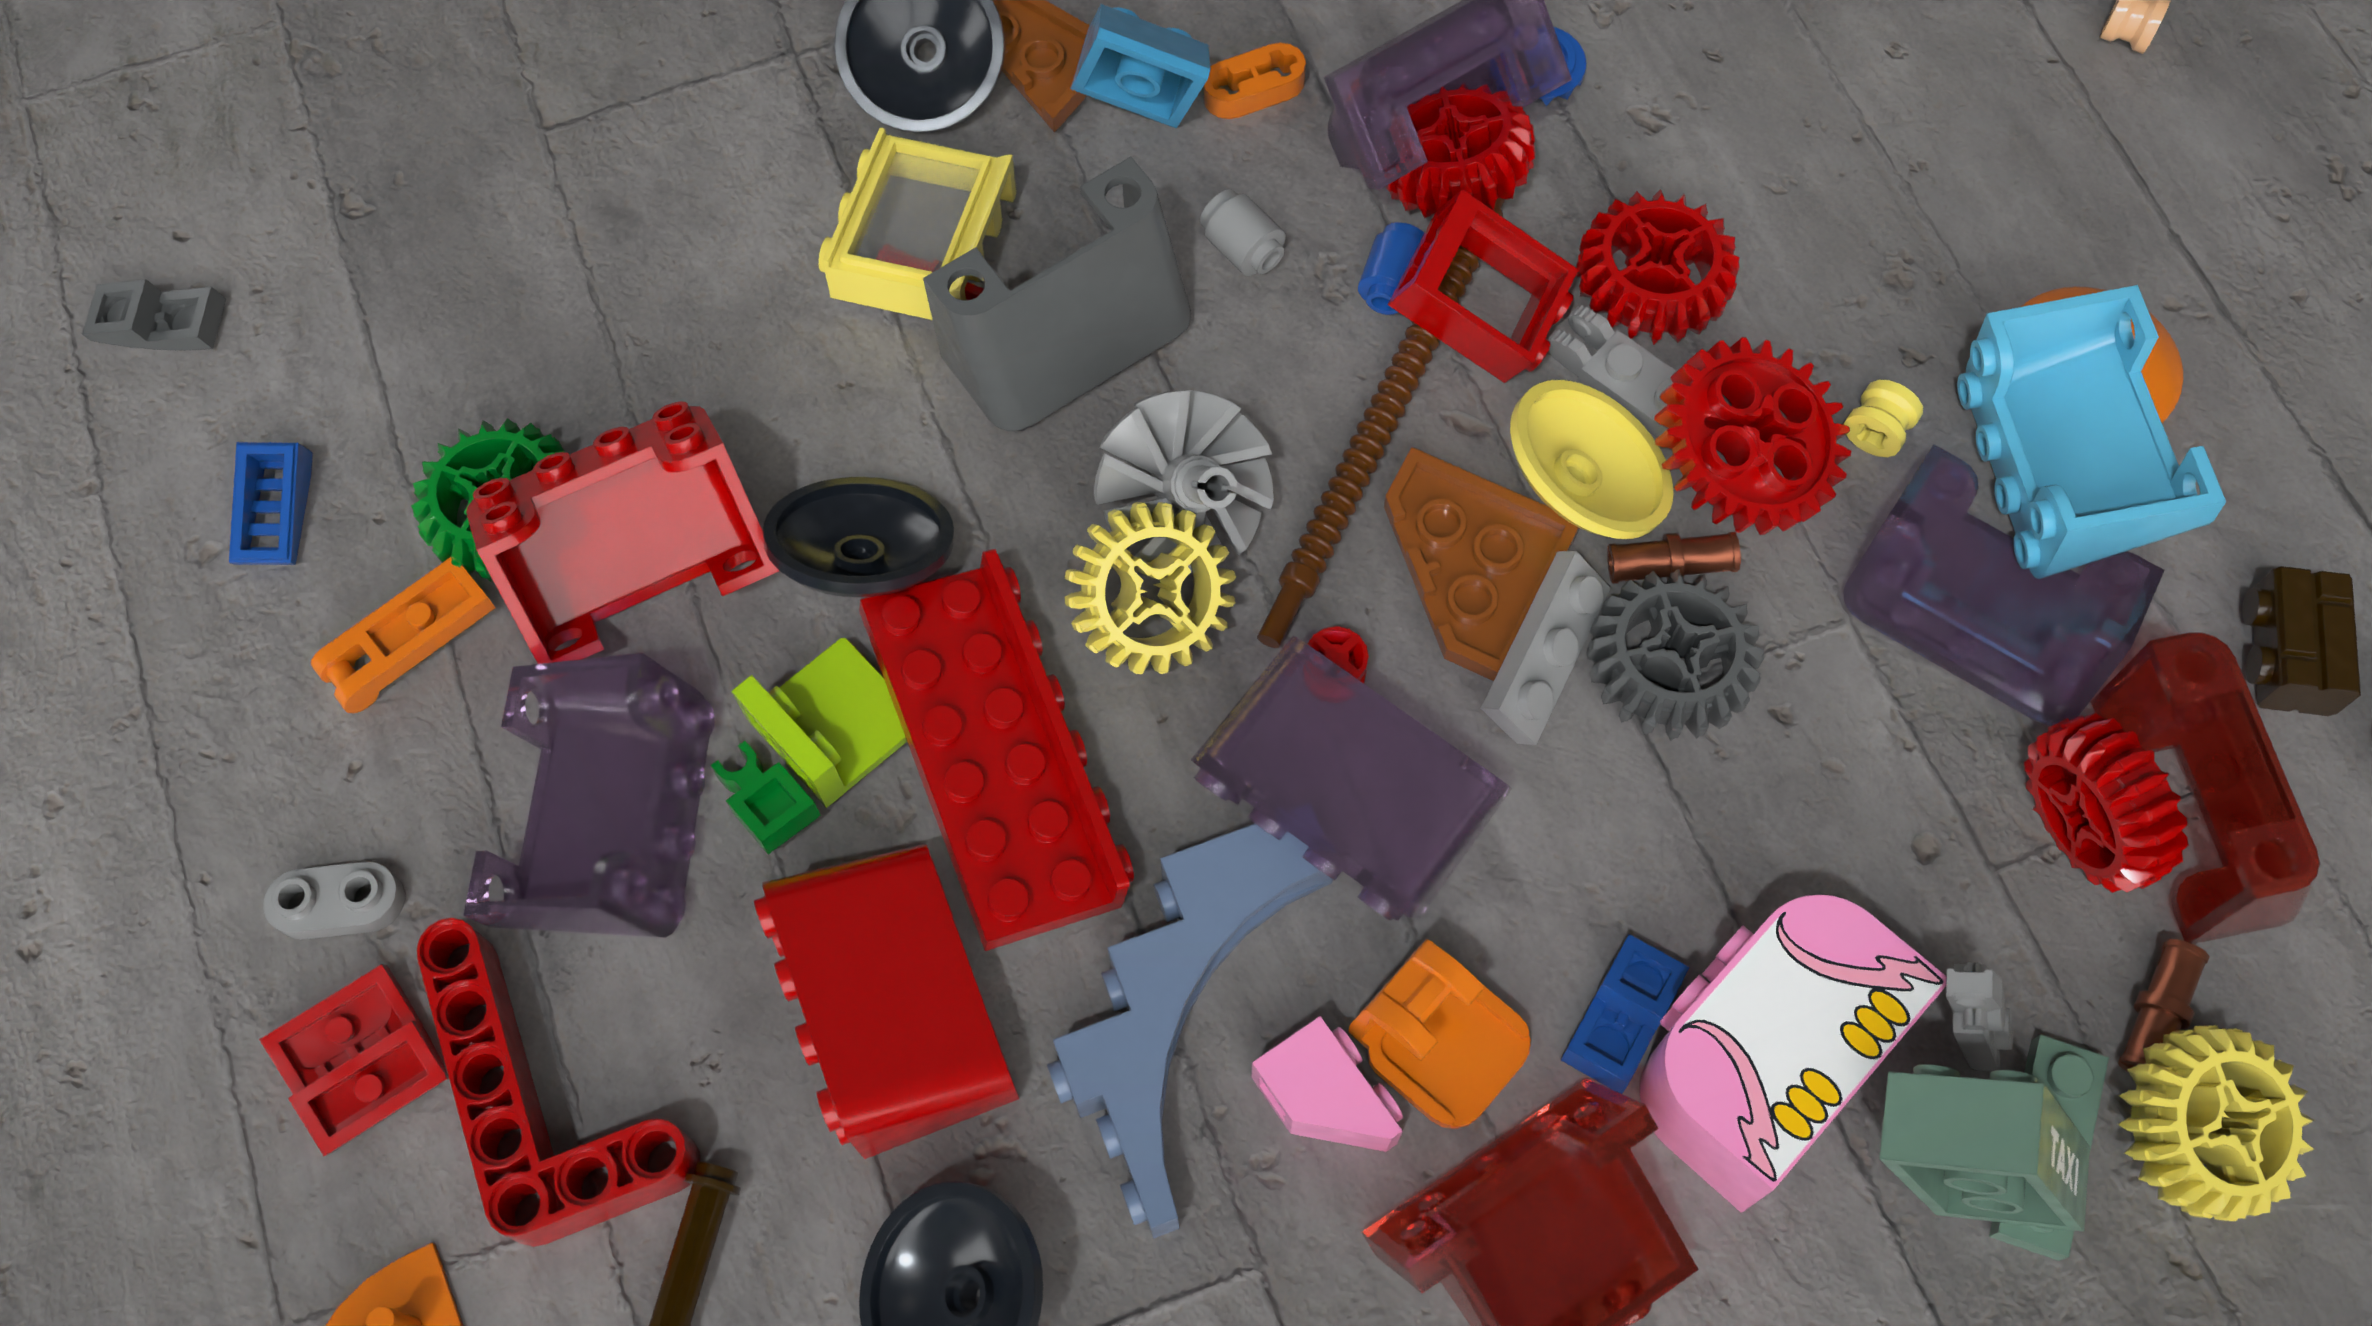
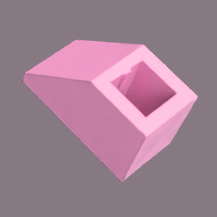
(1323, 1094)

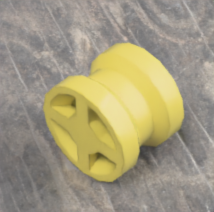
(1882, 419)

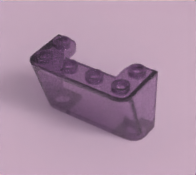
(1350, 780)
(607, 803)

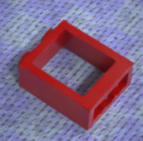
(1510, 252)

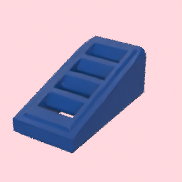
(250, 464)

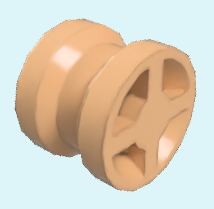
(2135, 22)

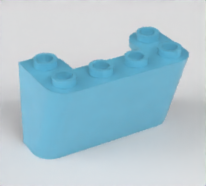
(2078, 432)

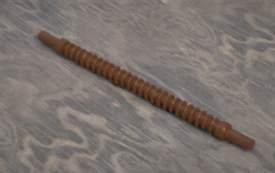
(1301, 577)

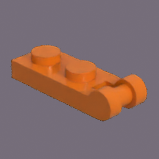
(401, 634)

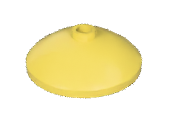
(1590, 460)

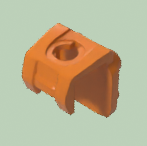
(1442, 1038)

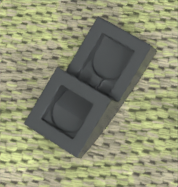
(145, 318)

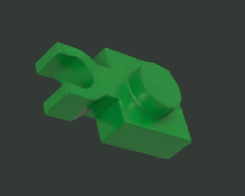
(766, 802)

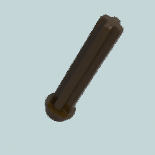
(694, 1244)

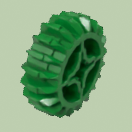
(463, 470)

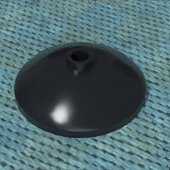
(882, 68)
(858, 536)
(941, 1251)

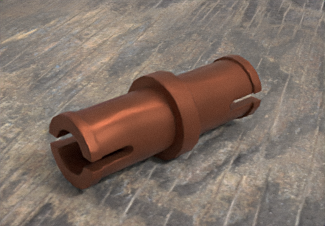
(1663, 557)
(2167, 1000)

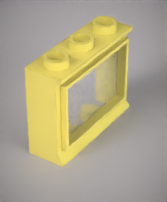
(910, 217)

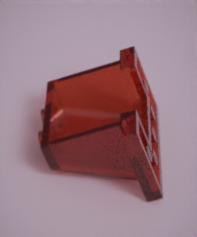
(1544, 1222)

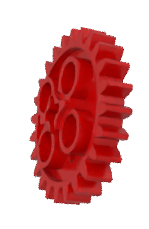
(1752, 436)

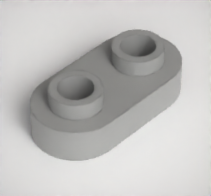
(330, 902)

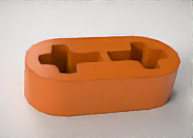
(1254, 80)

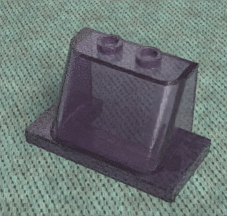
(1472, 42)

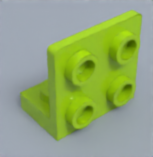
(827, 720)

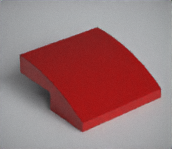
(355, 1059)

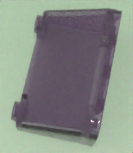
(1966, 604)

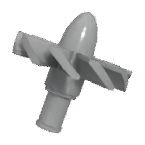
(1182, 443)

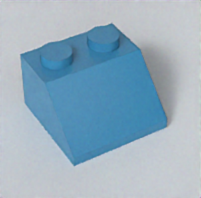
(1141, 66)

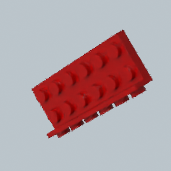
(997, 754)

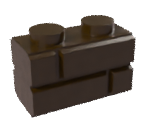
(2303, 641)

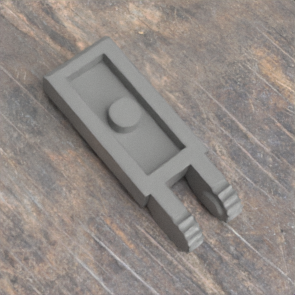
(1617, 368)

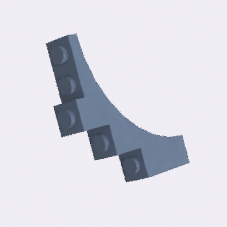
(1124, 1062)

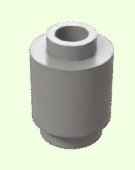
(1243, 232)

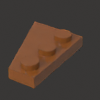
(1043, 56)

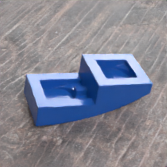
(1625, 1014)

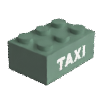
(1985, 1147)

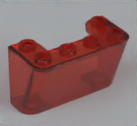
(2195, 699)

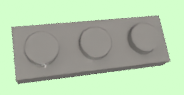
(1546, 648)

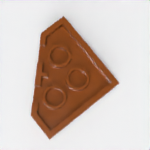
(1472, 555)

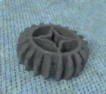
(1690, 626)

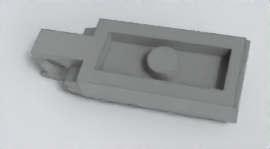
(1979, 1014)

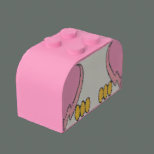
(1781, 1040)

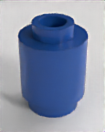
(1387, 263)

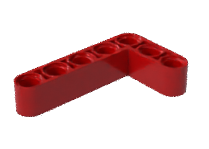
(516, 1106)

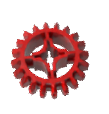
(1470, 145)
(1656, 286)
(2106, 802)

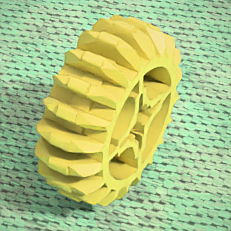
(1171, 570)
(2222, 1105)

